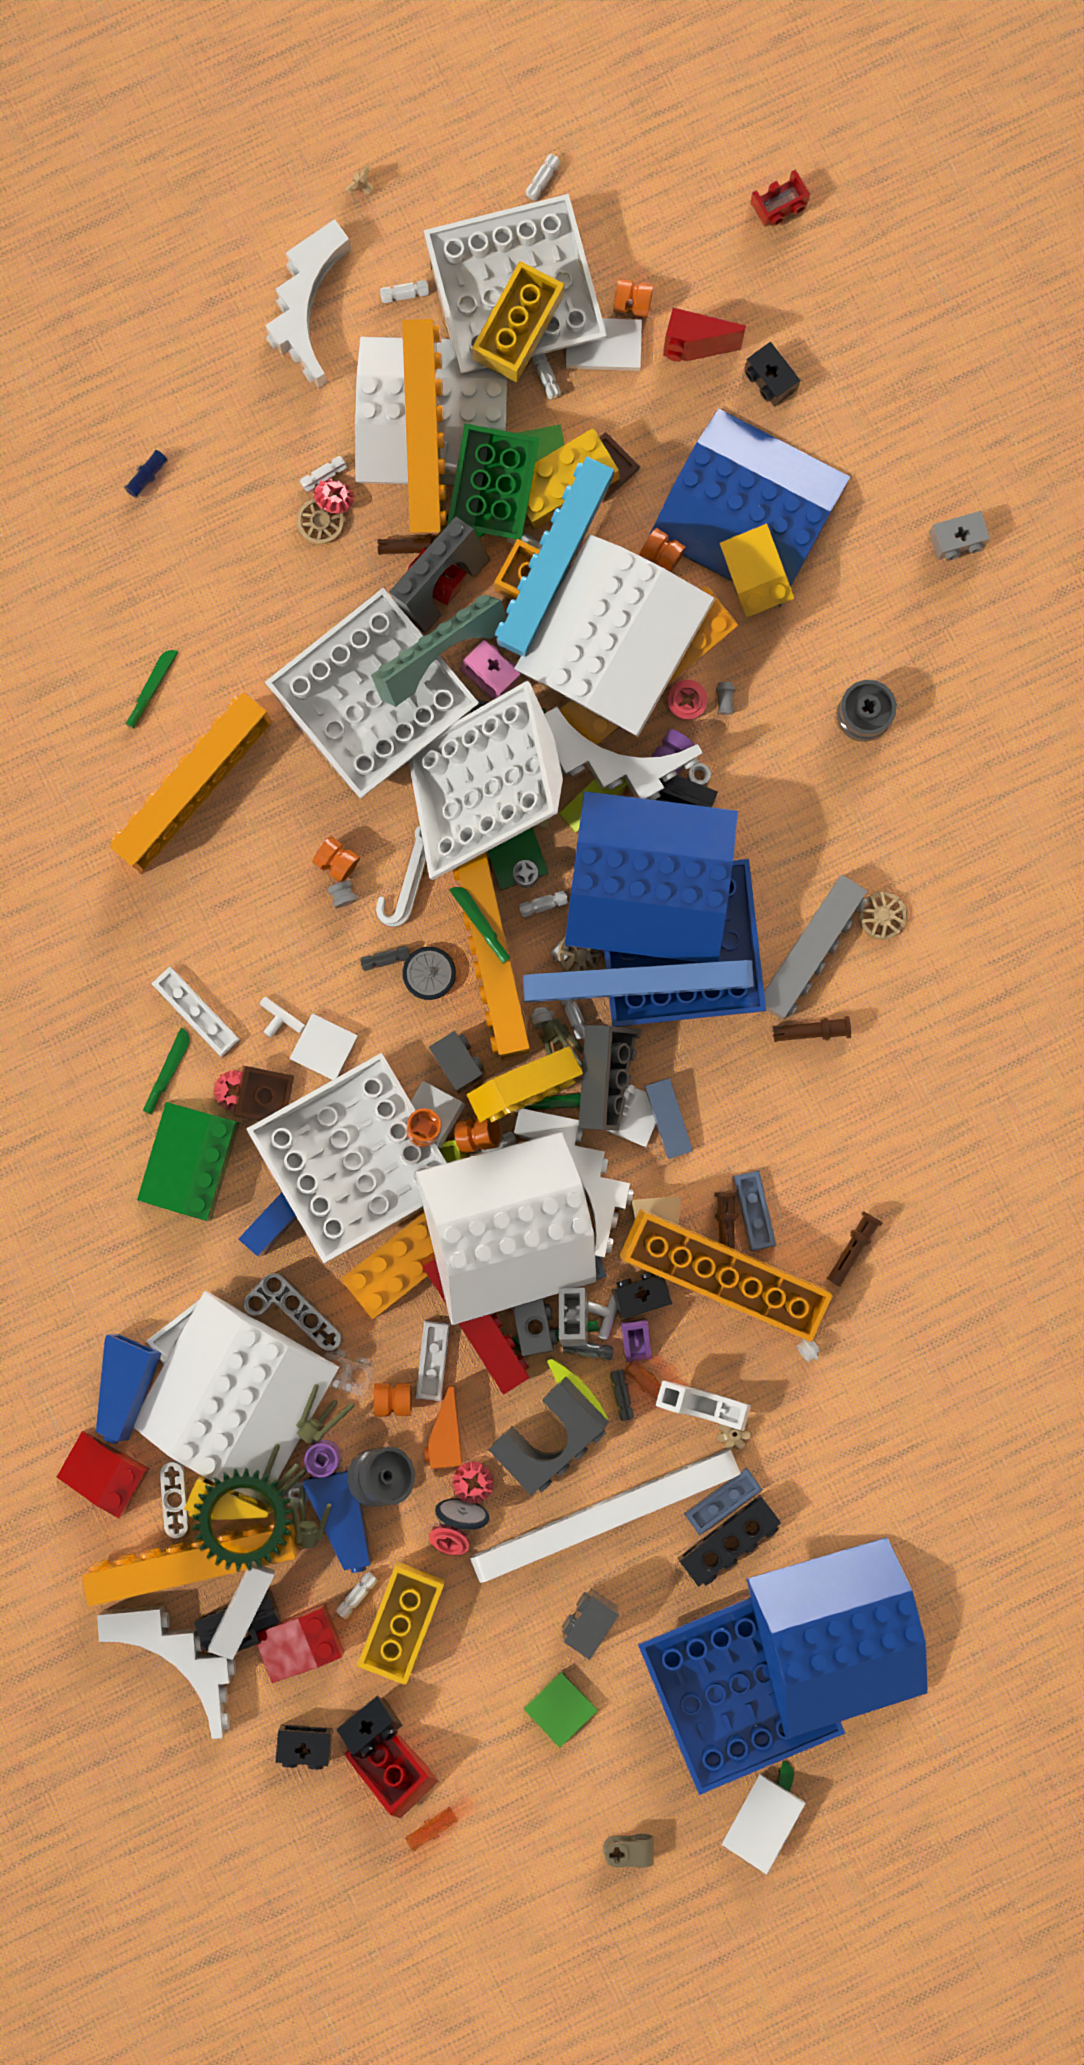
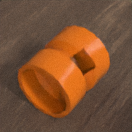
(633, 298)
(661, 550)
(334, 858)
(423, 1127)
(472, 1134)
(392, 1399)

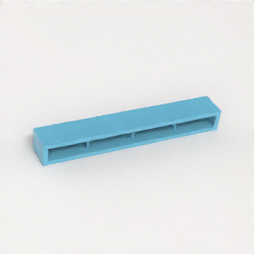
(555, 556)

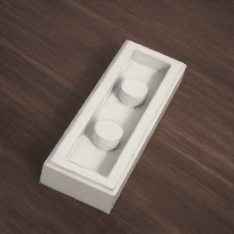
(432, 1360)

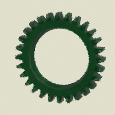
(216, 1493)

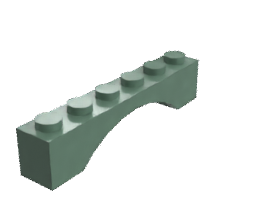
(402, 675)

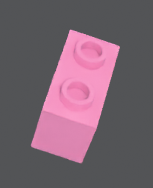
(490, 670)

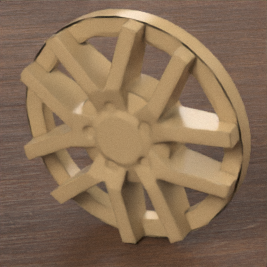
(320, 522)
(883, 915)
(579, 957)

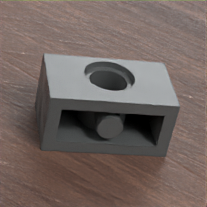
(530, 1343)

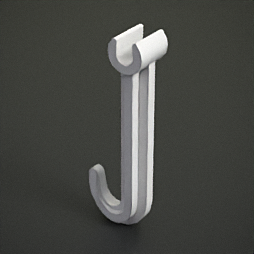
(409, 887)

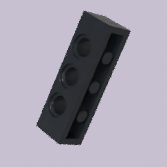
(714, 1542)

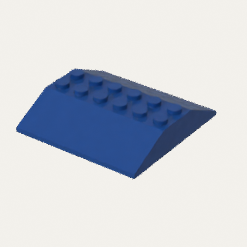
(742, 482)
(651, 877)
(737, 944)
(840, 1636)
(723, 1697)

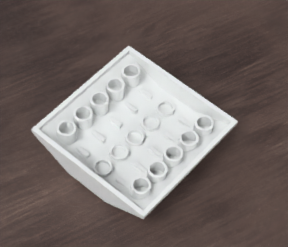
(479, 256)
(380, 408)
(615, 633)
(338, 705)
(486, 780)
(347, 1158)
(508, 1226)
(231, 1394)

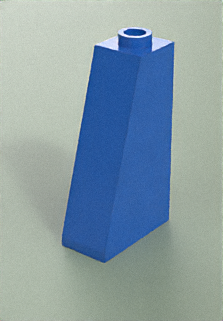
(269, 1226)
(123, 1385)
(346, 1519)

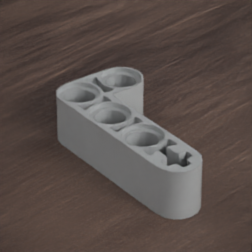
(298, 1315)

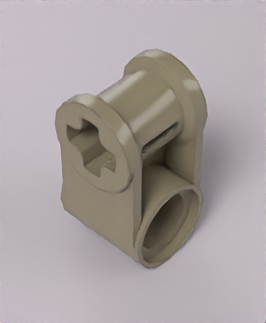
(633, 1851)

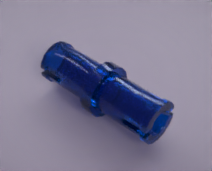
(145, 473)

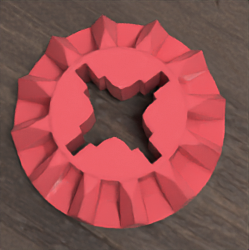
(333, 503)
(687, 688)
(221, 1089)
(469, 1470)
(440, 1540)

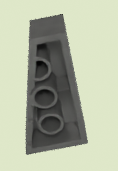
(605, 1075)

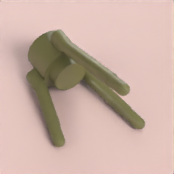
(557, 1033)
(311, 1430)
(292, 1482)
(306, 1532)

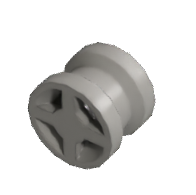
(524, 869)
(342, 894)

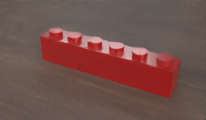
(487, 1340)

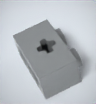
(969, 526)
(573, 1317)

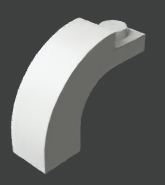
(703, 1404)

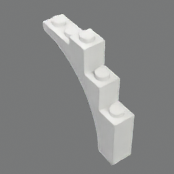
(308, 265)
(608, 767)
(602, 1192)
(181, 1648)

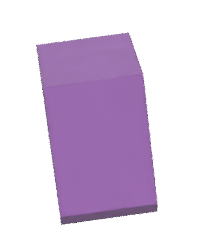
(636, 1340)

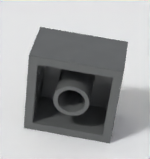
(456, 1061)
(590, 1623)

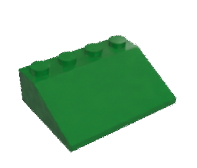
(493, 480)
(188, 1161)

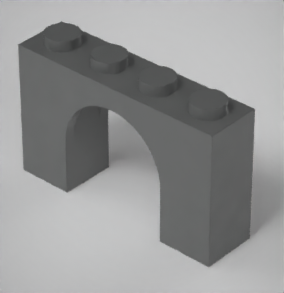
(414, 591)
(535, 1467)

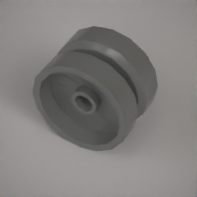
(871, 724)
(381, 1477)

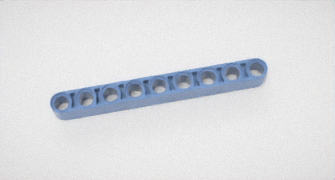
(638, 981)

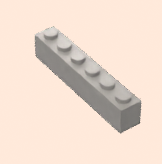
(812, 947)

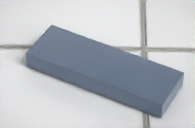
(668, 1118)
(754, 1211)
(722, 1501)

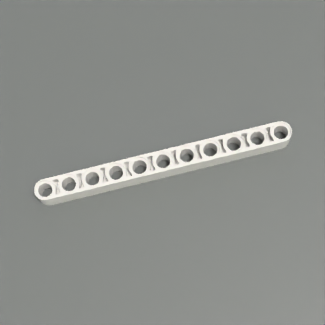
(605, 1515)

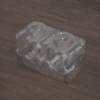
(345, 1380)

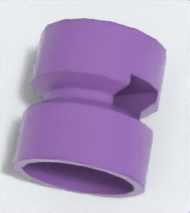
(673, 743)
(322, 1458)

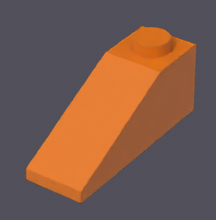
(444, 1442)

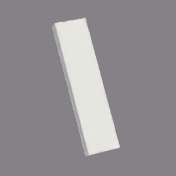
(195, 1011)
(241, 1611)

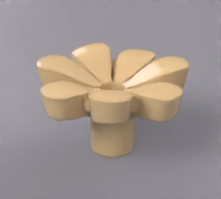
(360, 182)
(731, 1440)

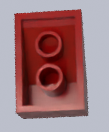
(700, 336)
(102, 1474)
(300, 1644)
(395, 1775)

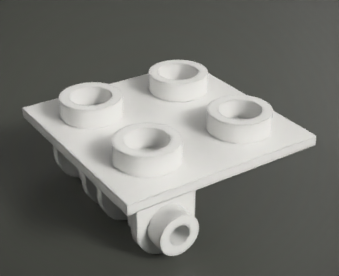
(637, 1117)

